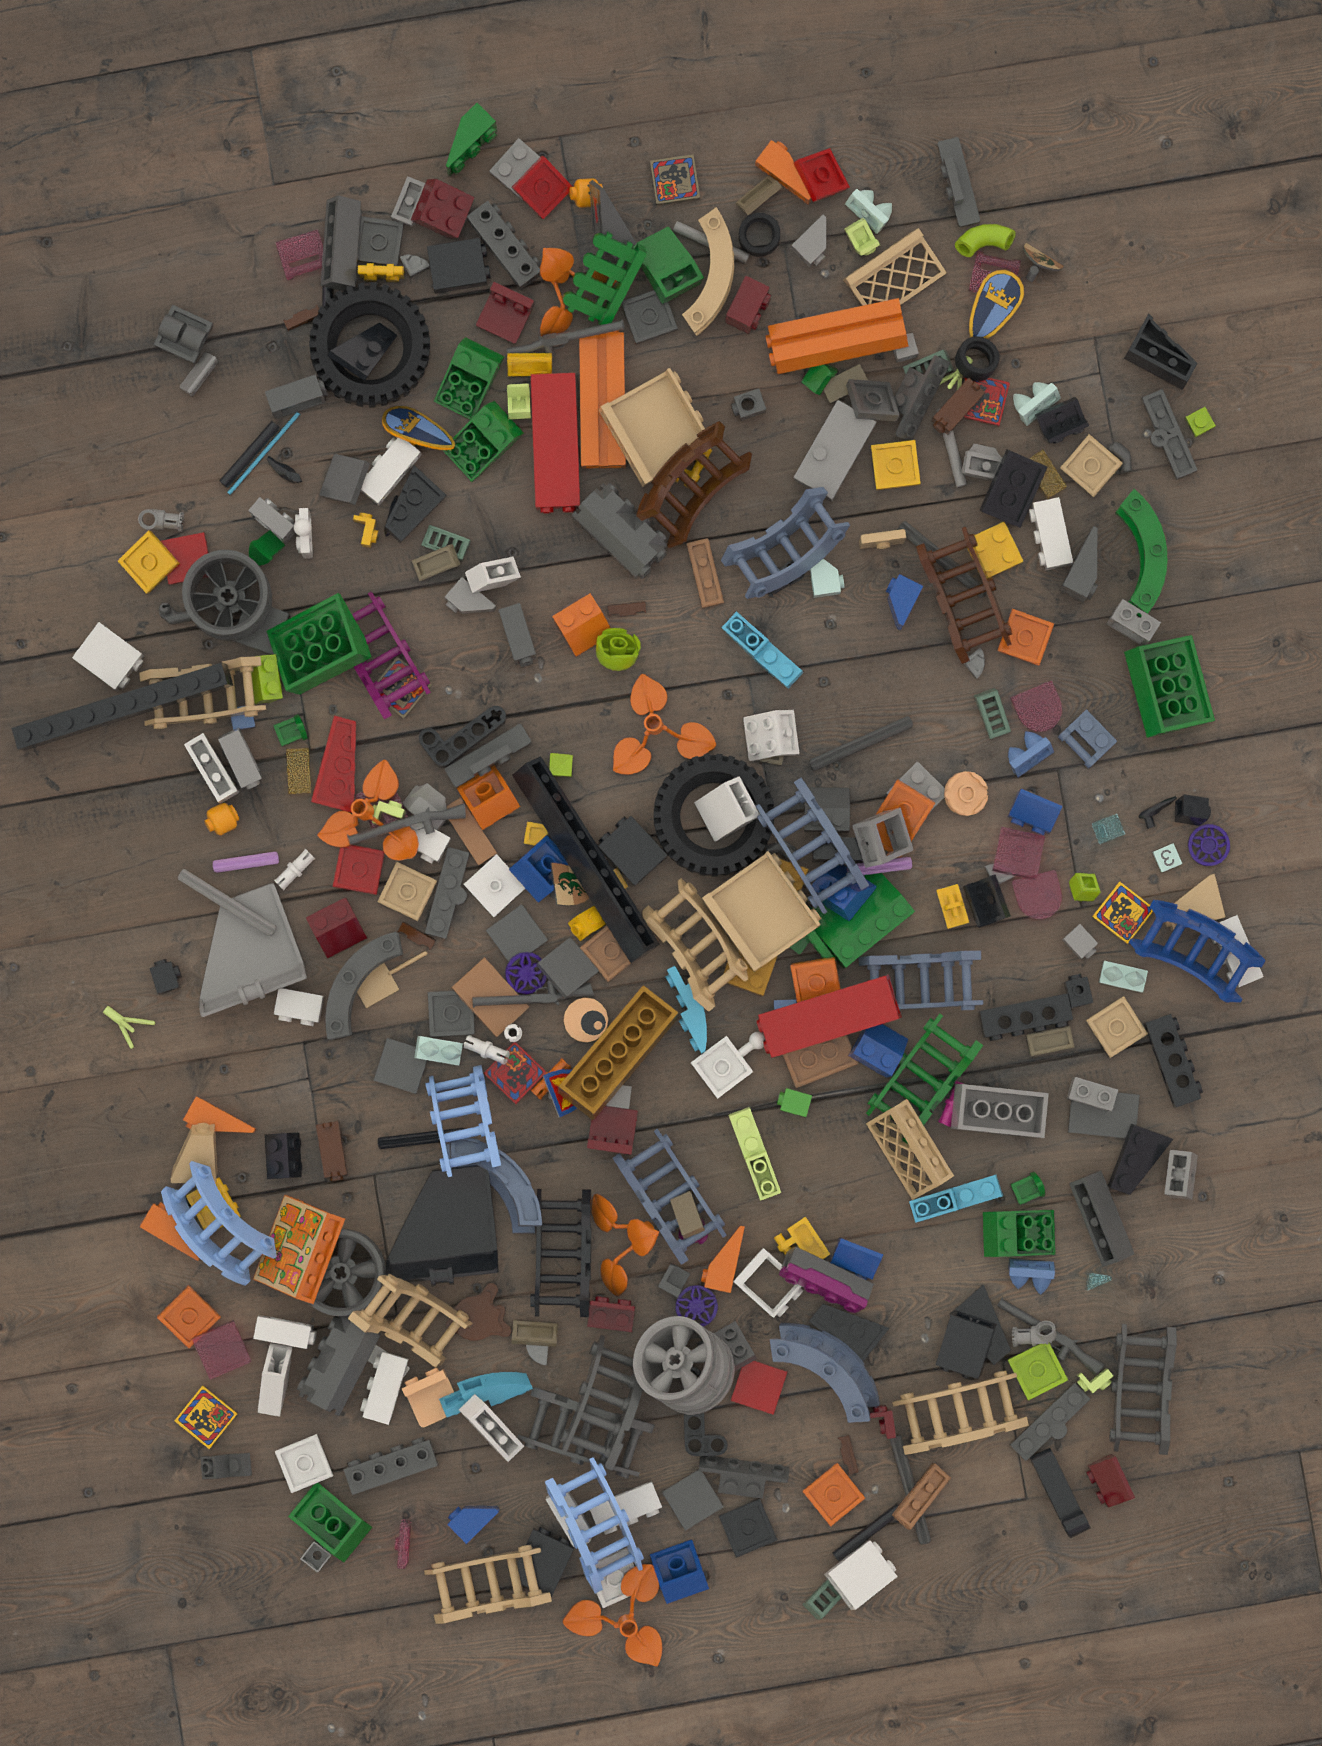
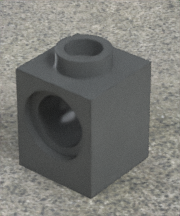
(753, 396)

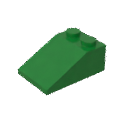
(330, 1522)

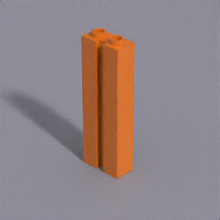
(837, 336)
(600, 383)

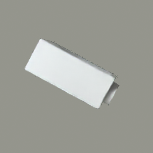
(781, 1307)
(285, 1332)

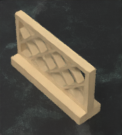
(889, 256)
(918, 1143)

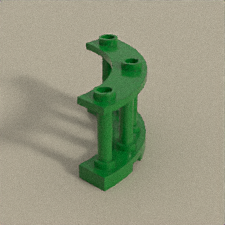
(1151, 549)
(939, 1086)

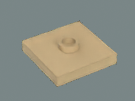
(1091, 465)
(882, 539)
(407, 891)
(1116, 1027)

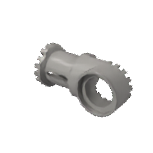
(161, 520)
(1033, 1336)

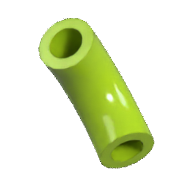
(984, 236)

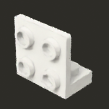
(771, 734)

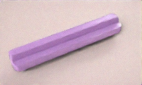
(245, 862)
(893, 865)

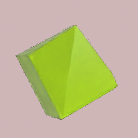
(561, 765)
(1084, 887)

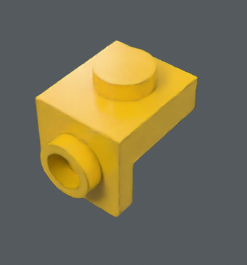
(370, 534)
(586, 923)

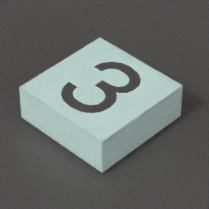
(1167, 858)

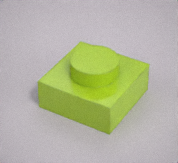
(1200, 422)

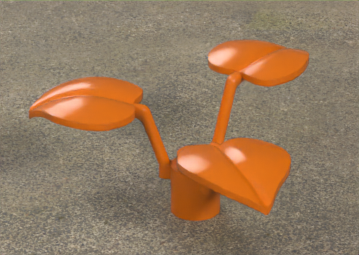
(556, 269)
(650, 696)
(381, 784)
(639, 1233)
(641, 1645)

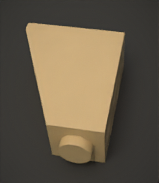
(1203, 899)
(198, 1147)

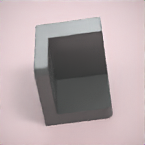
(674, 1280)

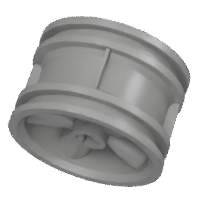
(665, 1346)

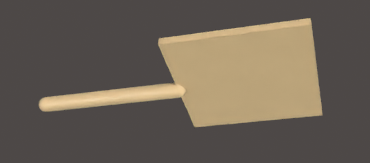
(381, 983)

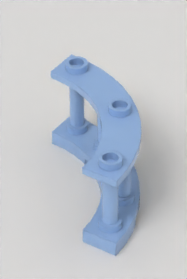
(482, 1107)
(199, 1240)
(580, 1538)

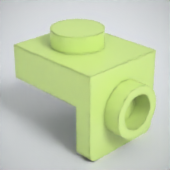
(862, 237)
(518, 401)
(393, 809)
(1101, 1381)

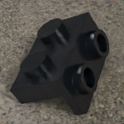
(1061, 421)
(986, 901)
(283, 1155)

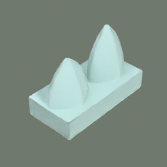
(862, 205)
(1044, 398)
(1123, 976)
(438, 1050)

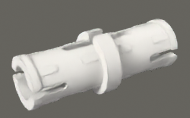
(294, 869)
(511, 1027)
(486, 1049)

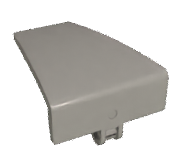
(247, 961)

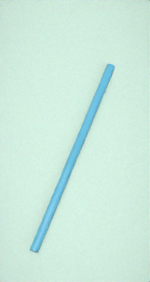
(263, 453)

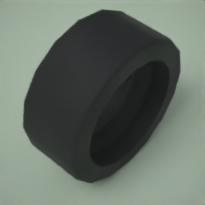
(759, 251)
(981, 344)

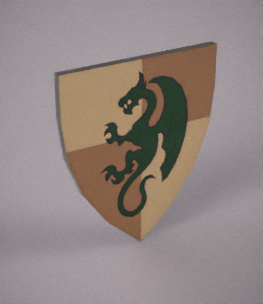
(1040, 261)
(566, 886)

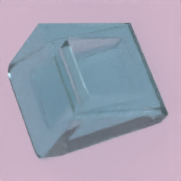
(1108, 828)
(1094, 1280)

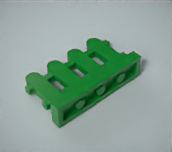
(624, 276)

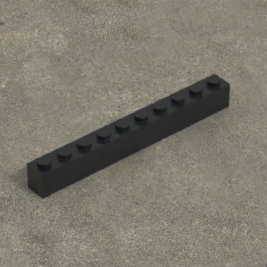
(122, 706)
(585, 859)

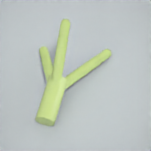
(956, 376)
(122, 1022)

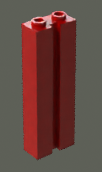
(555, 442)
(829, 1016)

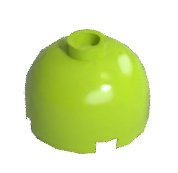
(617, 649)

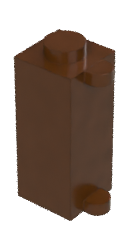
(957, 407)
(332, 1150)

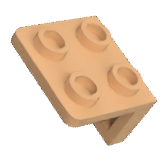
(425, 1396)

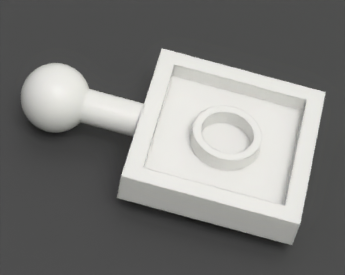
(304, 529)
(724, 1065)

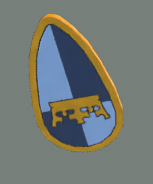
(995, 303)
(416, 428)

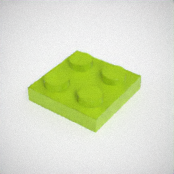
(1037, 1370)

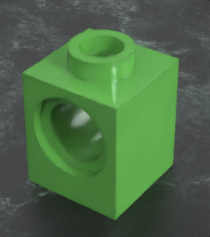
(794, 1102)

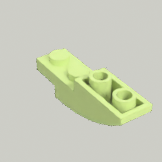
(754, 1153)

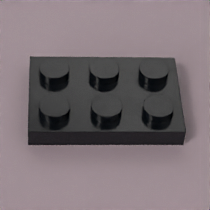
(1013, 488)

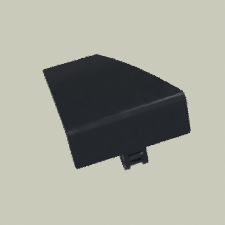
(448, 1230)

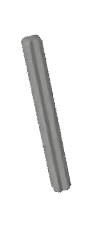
(226, 902)

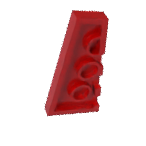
(337, 769)

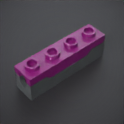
(826, 1280)

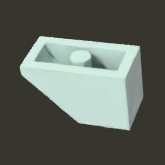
(825, 580)

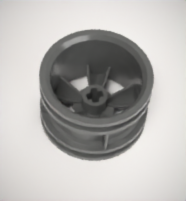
(212, 566)
(369, 1269)

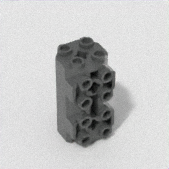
(621, 531)
(338, 1365)

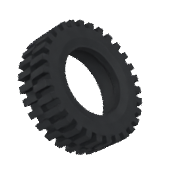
(370, 301)
(668, 809)

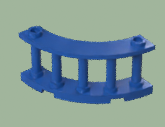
(1208, 928)

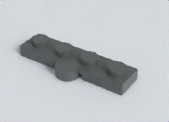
(1168, 434)
(448, 893)
(1050, 1422)

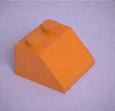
(581, 624)
(488, 798)

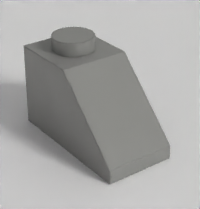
(812, 244)
(463, 600)

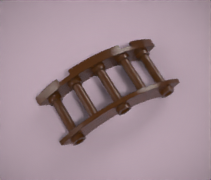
(674, 469)
(946, 602)

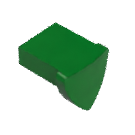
(818, 377)
(265, 548)
(291, 730)
(1028, 1188)

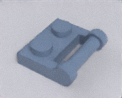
(1092, 733)

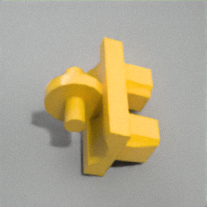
(952, 906)

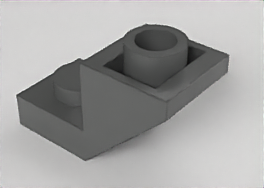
(226, 1465)

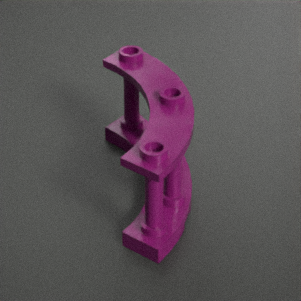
(365, 669)

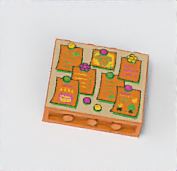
(303, 1247)

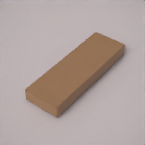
(705, 573)
(472, 835)
(921, 1496)

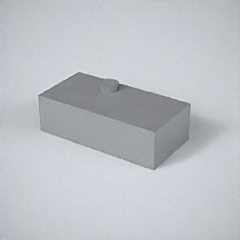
(834, 450)
(999, 1110)

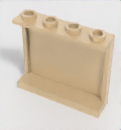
(652, 423)
(762, 911)

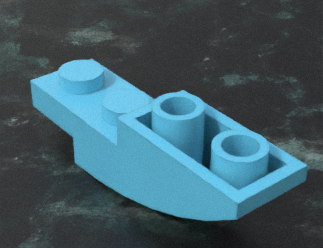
(762, 650)
(693, 1018)
(956, 1198)
(492, 1387)

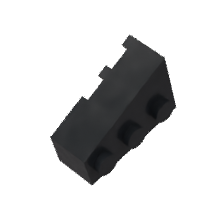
(1160, 354)

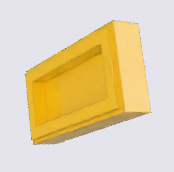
(529, 363)

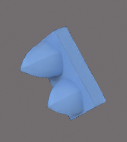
(1038, 750)
(1040, 1271)

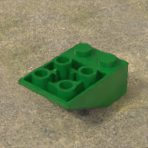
(473, 131)
(669, 265)
(468, 378)
(483, 440)
(1018, 1233)

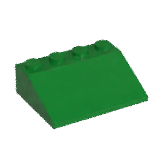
(317, 645)
(1169, 686)
(873, 921)

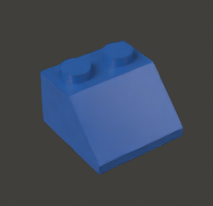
(902, 598)
(1034, 812)
(534, 868)
(847, 900)
(879, 1049)
(856, 1259)
(470, 1520)
(679, 1571)

